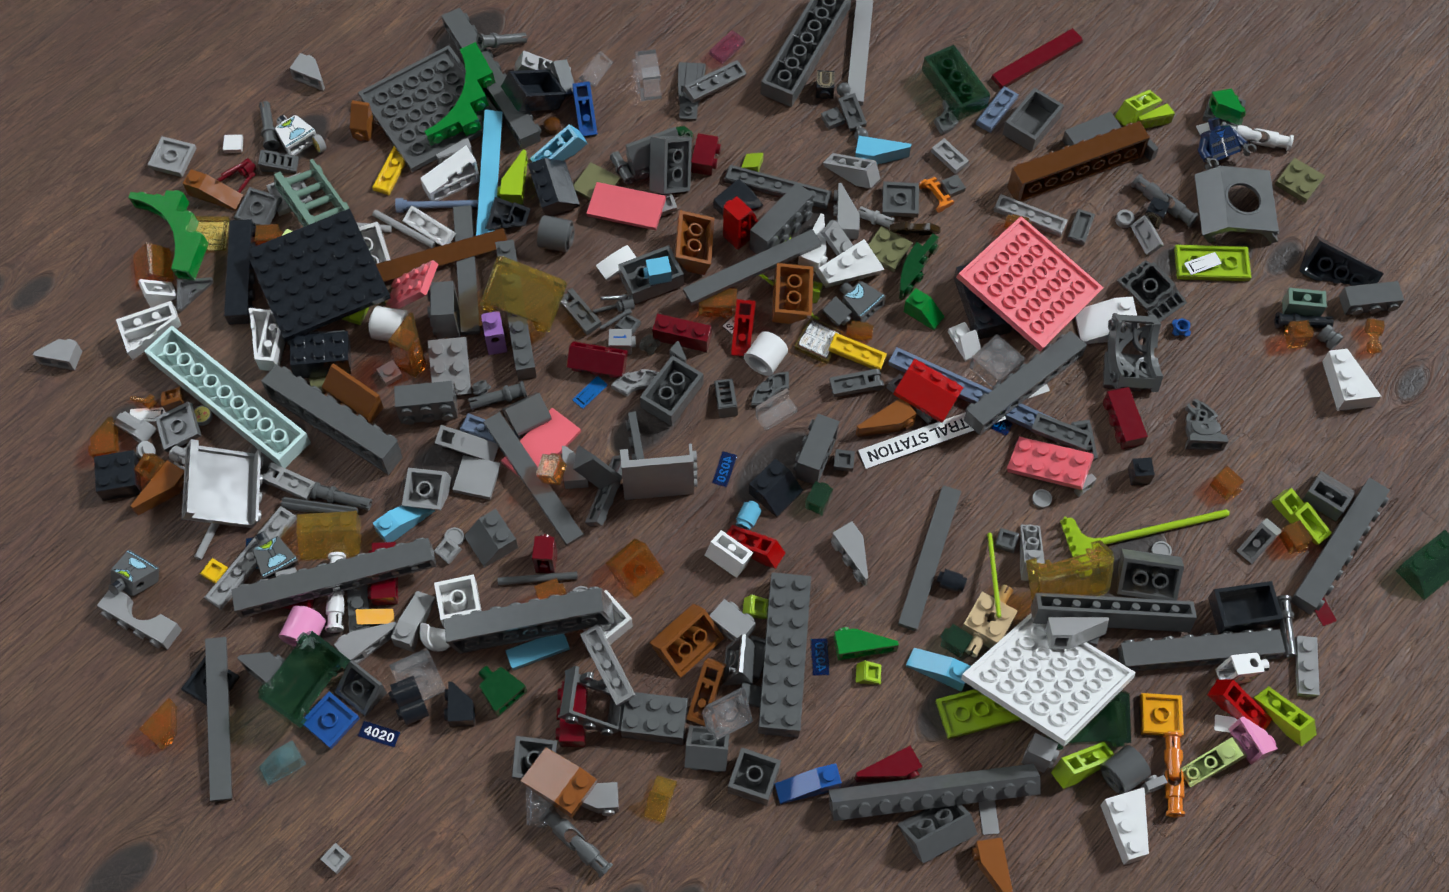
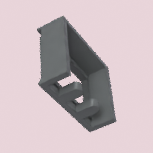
(615, 712)

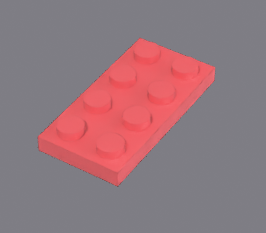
(411, 286)
(1050, 463)

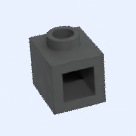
(837, 312)

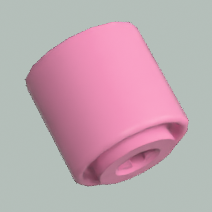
(301, 620)

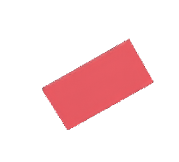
(626, 206)
(547, 438)

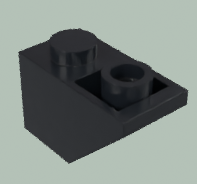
(460, 707)

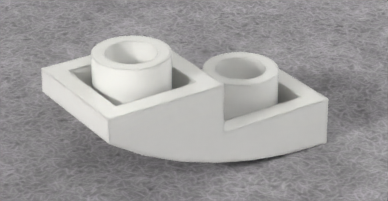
(609, 265)

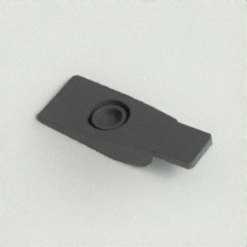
(686, 74)

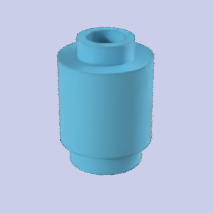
(748, 515)

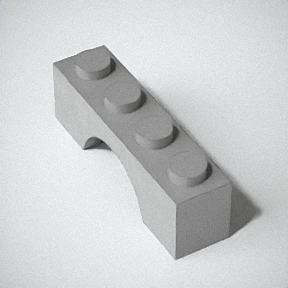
(158, 630)

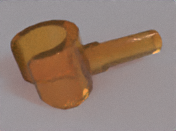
(148, 402)

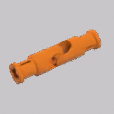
(1173, 758)

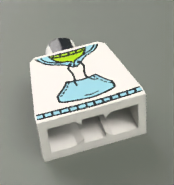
(294, 134)
(1242, 668)

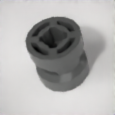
(1330, 337)

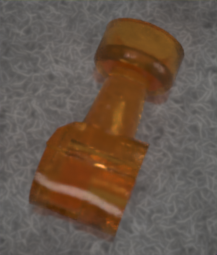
(1375, 329)

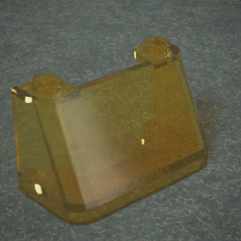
(524, 292)
(1079, 575)

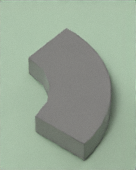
(633, 381)

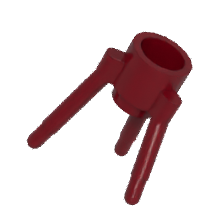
(246, 168)

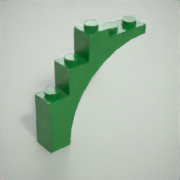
(472, 99)
(189, 243)

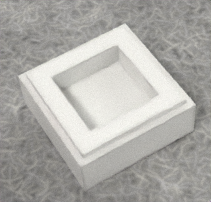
(233, 143)

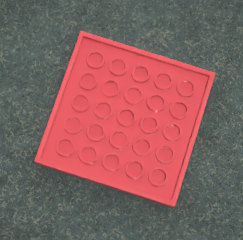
(1030, 283)

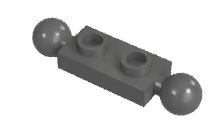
(852, 111)

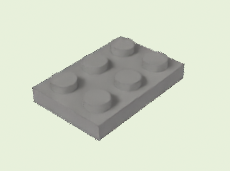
(450, 363)

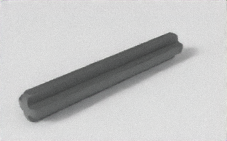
(314, 507)

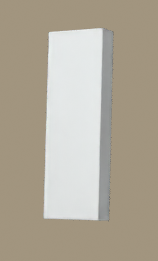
(428, 226)

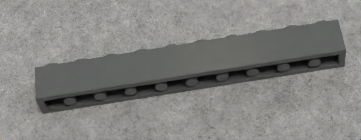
(519, 123)
(333, 577)
(934, 792)

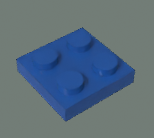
(330, 720)

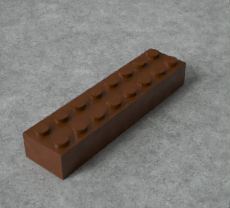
(1078, 161)

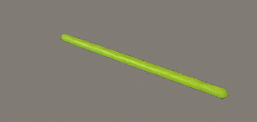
(994, 575)

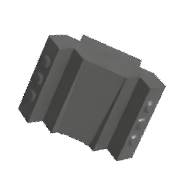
(1152, 290)

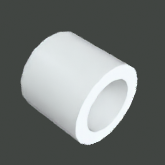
(385, 321)
(766, 353)

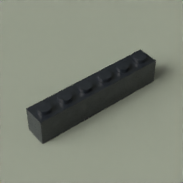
(239, 272)

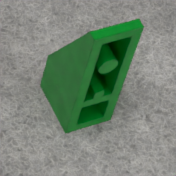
(859, 643)

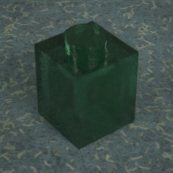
(819, 498)
(955, 640)

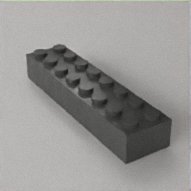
(803, 50)
(332, 419)
(529, 620)
(784, 655)

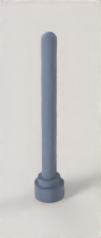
(402, 205)

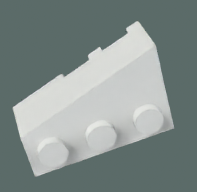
(1348, 381)

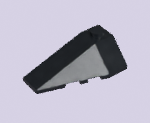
(1333, 264)

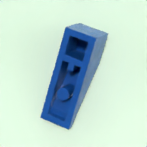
(584, 108)
(809, 784)

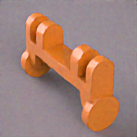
(933, 186)

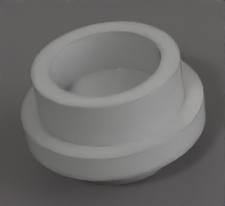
(144, 447)

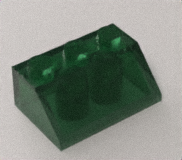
(1428, 567)

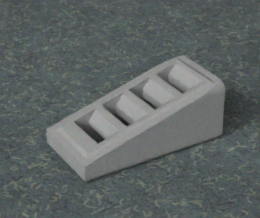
(453, 149)

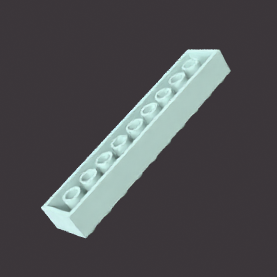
(227, 397)

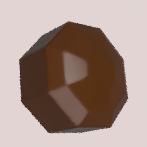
(552, 125)

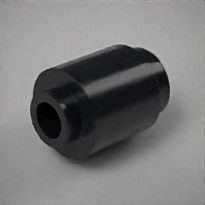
(951, 581)

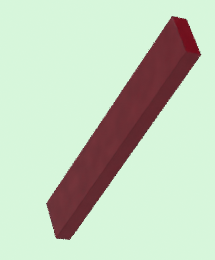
(1037, 58)

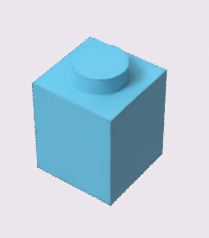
(658, 270)

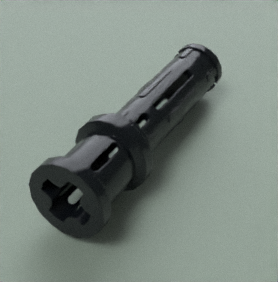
(1283, 320)

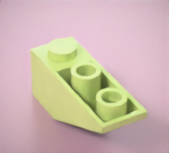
(1213, 761)

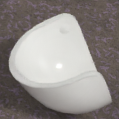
(433, 637)

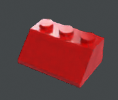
(928, 390)

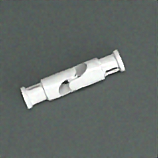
(1273, 140)
(335, 603)

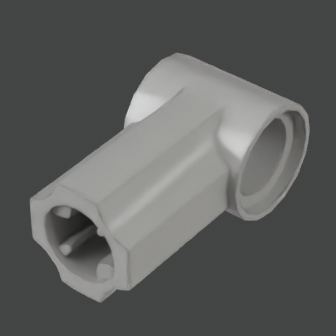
(137, 429)

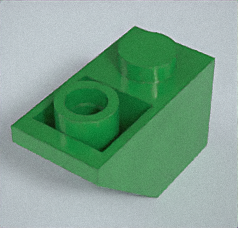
(1227, 106)

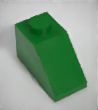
(923, 309)

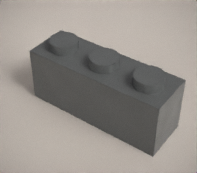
(1089, 129)
(1371, 298)

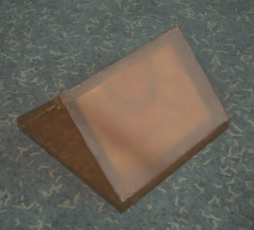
(153, 263)

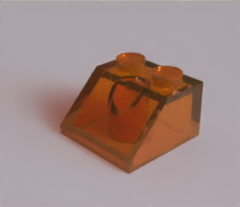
(635, 567)

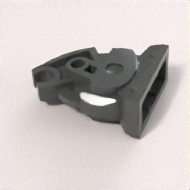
(1204, 430)

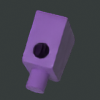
(493, 328)

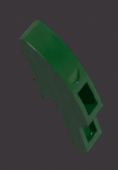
(914, 265)

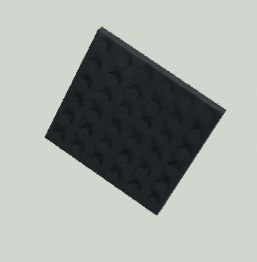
(317, 274)

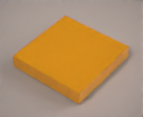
(1161, 713)

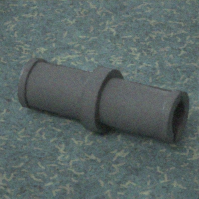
(622, 168)

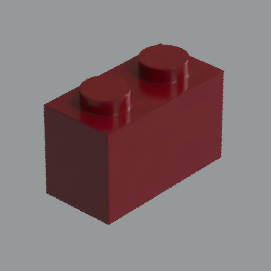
(705, 154)
(544, 554)

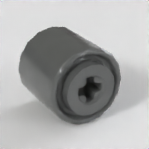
(555, 234)
(1125, 770)

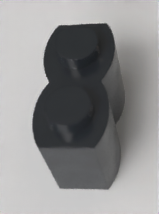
(408, 700)

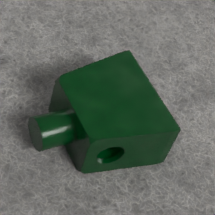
(500, 689)

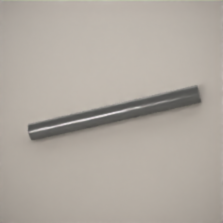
(537, 578)

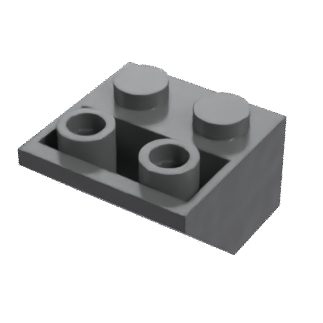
(1328, 496)

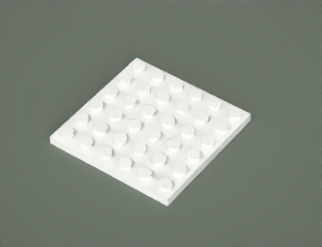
(1045, 686)

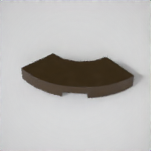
(923, 229)

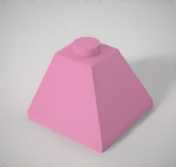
(1253, 739)

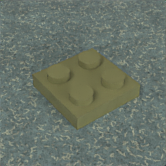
(1299, 180)
(889, 248)

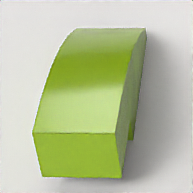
(1294, 509)

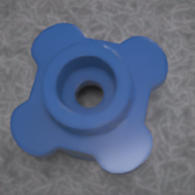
(1185, 324)

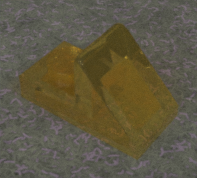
(660, 798)

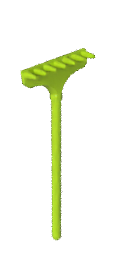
(1079, 542)

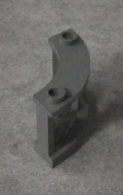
(1151, 373)

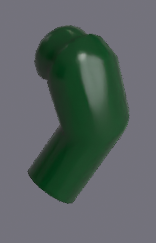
(684, 131)

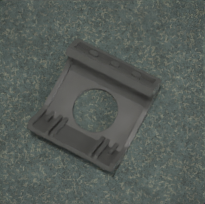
(1220, 216)

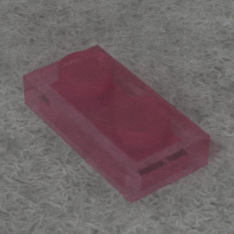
(727, 46)

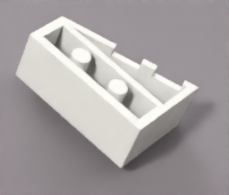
(451, 175)
(850, 265)
(144, 327)
(267, 339)
(1128, 824)

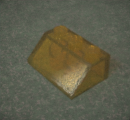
(327, 533)

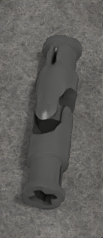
(1153, 190)
(587, 852)

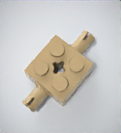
(983, 631)

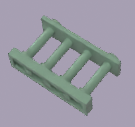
(301, 209)

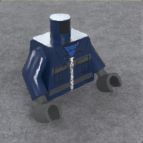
(1221, 143)

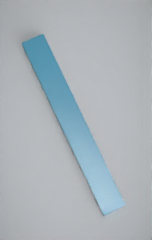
(489, 167)

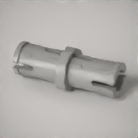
(875, 217)

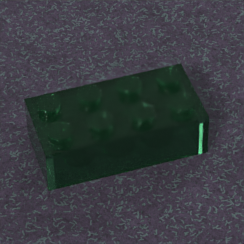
(956, 82)

